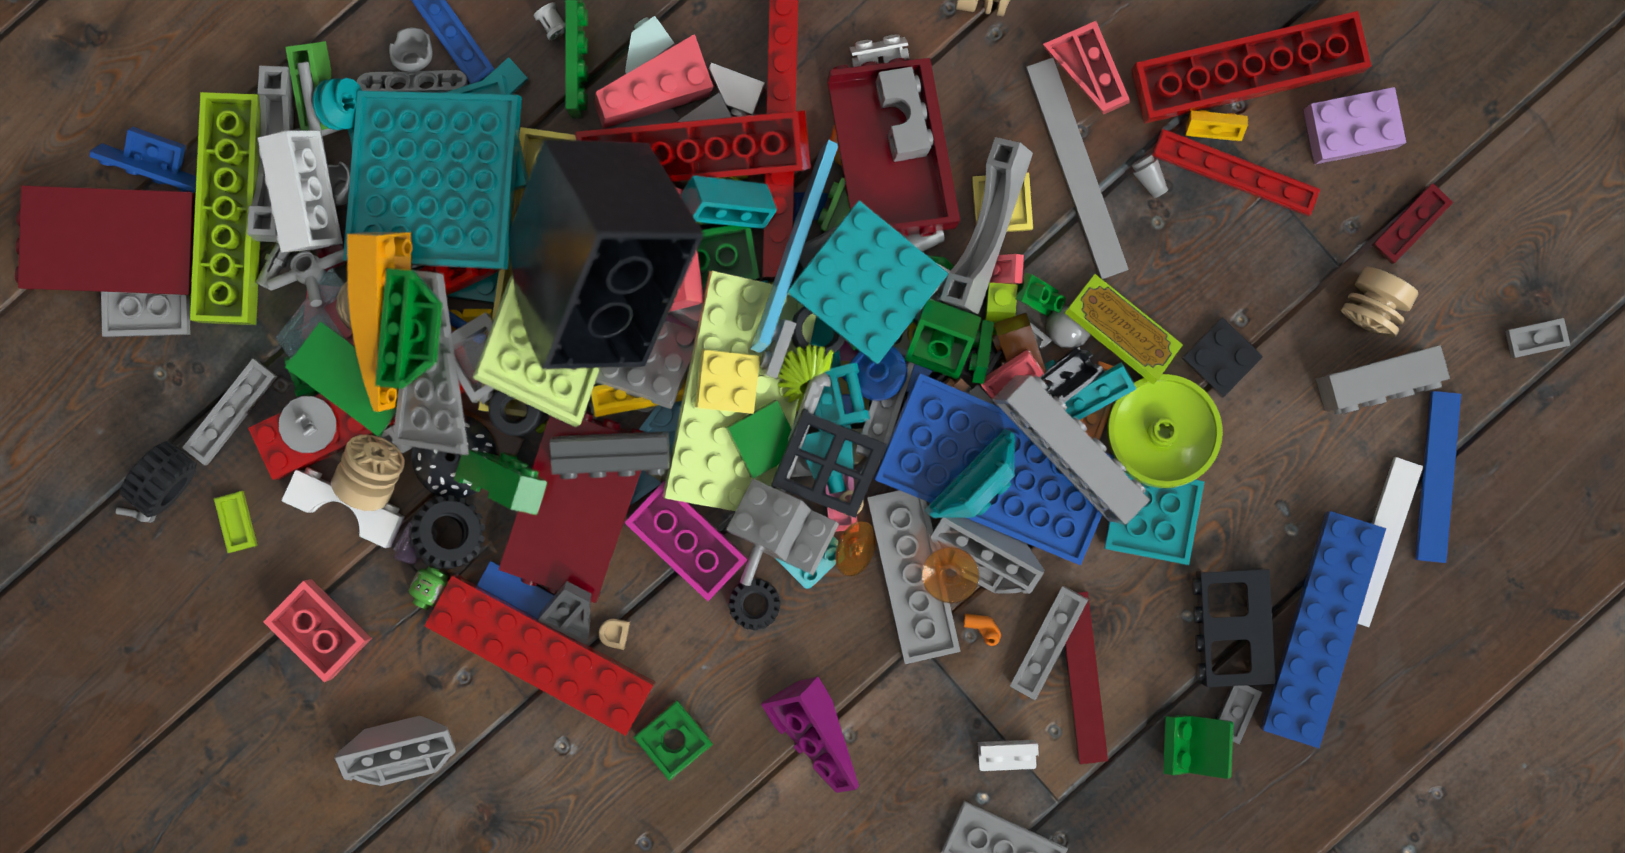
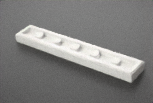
(1391, 515)

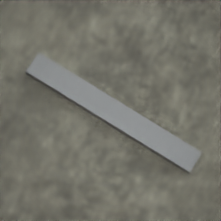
(1076, 168)

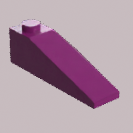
(812, 723)

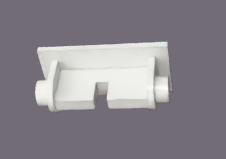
(888, 48)

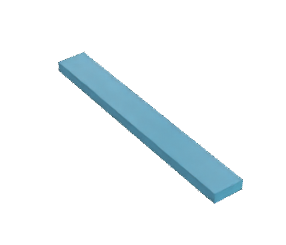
(794, 247)

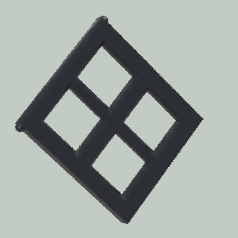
(828, 463)

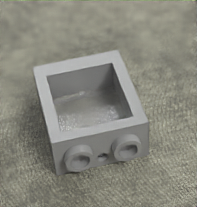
(468, 347)

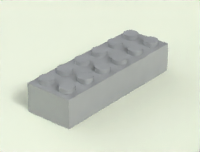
(1071, 449)

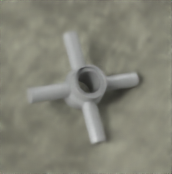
(309, 271)

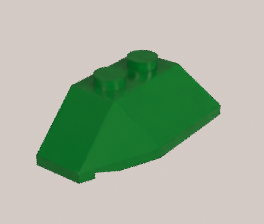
(407, 329)

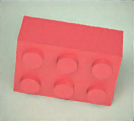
(317, 630)

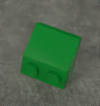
(943, 338)

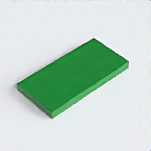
(332, 369)

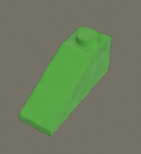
(320, 70)

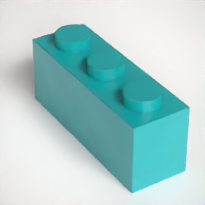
(729, 202)

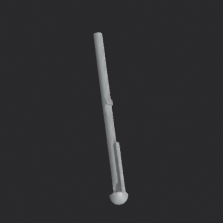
(809, 402)

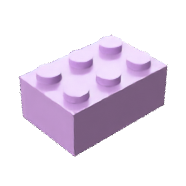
(1354, 125)

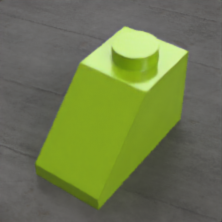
(1000, 302)

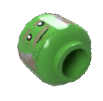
(427, 587)

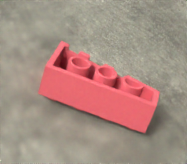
(657, 85)

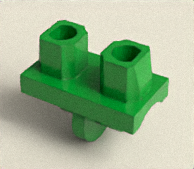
(1039, 295)

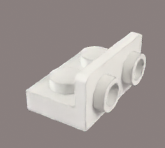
(1007, 755)

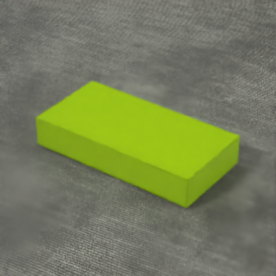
(235, 522)

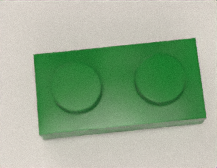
(980, 360)

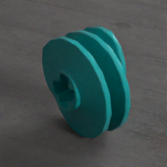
(336, 102)

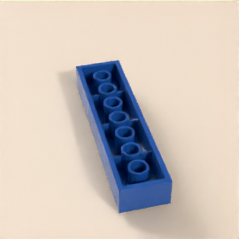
(1322, 629)

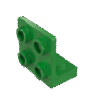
(1198, 746)

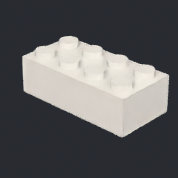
(299, 190)

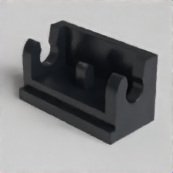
(1071, 374)

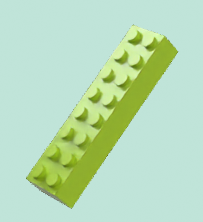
(225, 187)

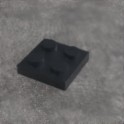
(1222, 357)

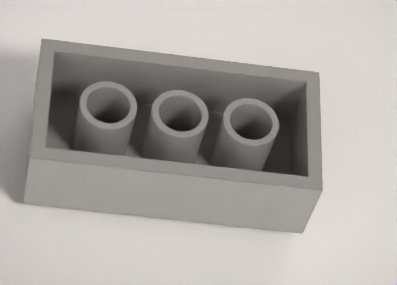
(1389, 377)

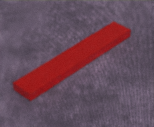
(1236, 172)

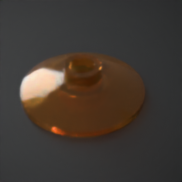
(855, 548)
(945, 587)

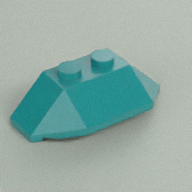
(978, 482)

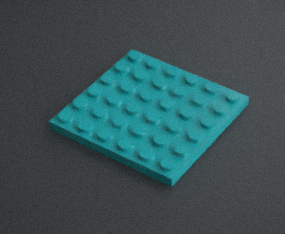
(436, 171)

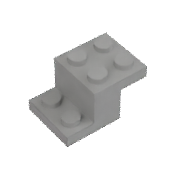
(782, 526)

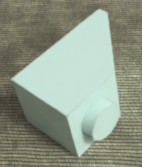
(647, 42)

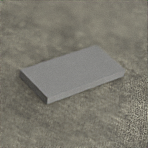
(985, 832)

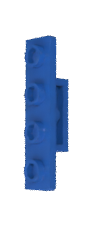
(149, 156)

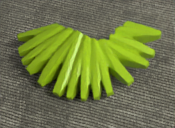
(802, 368)

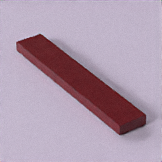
(1085, 690)

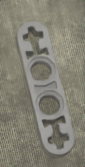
(413, 81)

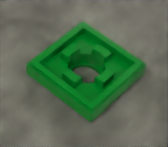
(673, 760)

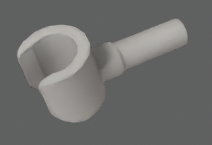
(135, 514)

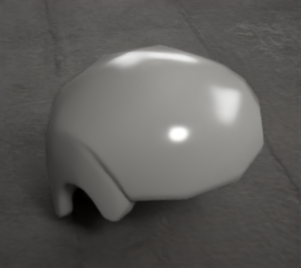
(411, 50)
(340, 181)
(1065, 331)

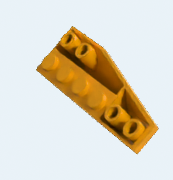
(367, 263)

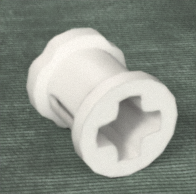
(551, 21)

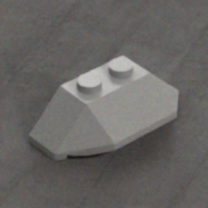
(1002, 561)
(396, 751)

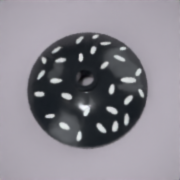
(438, 473)

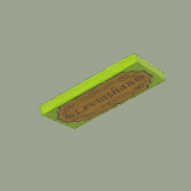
(1123, 329)

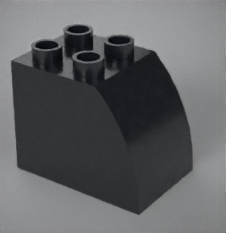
(598, 253)

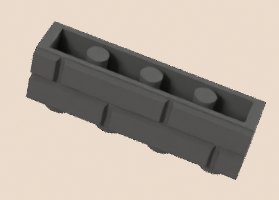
(610, 453)

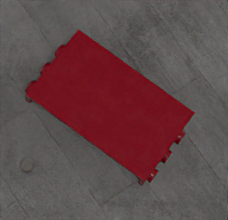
(906, 194)
(105, 240)
(575, 522)

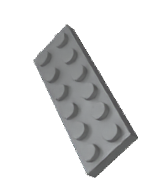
(904, 544)

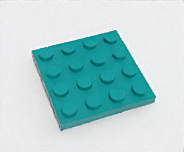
(867, 282)

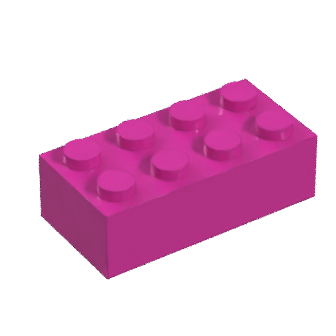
(687, 542)

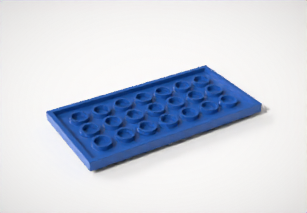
(947, 430)

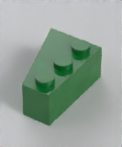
(504, 477)

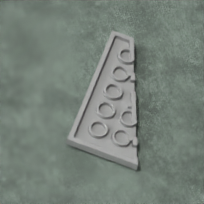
(431, 405)

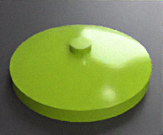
(1165, 432)

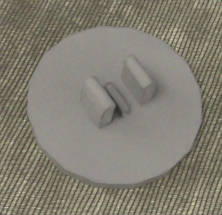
(307, 424)

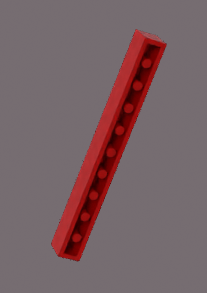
(780, 98)

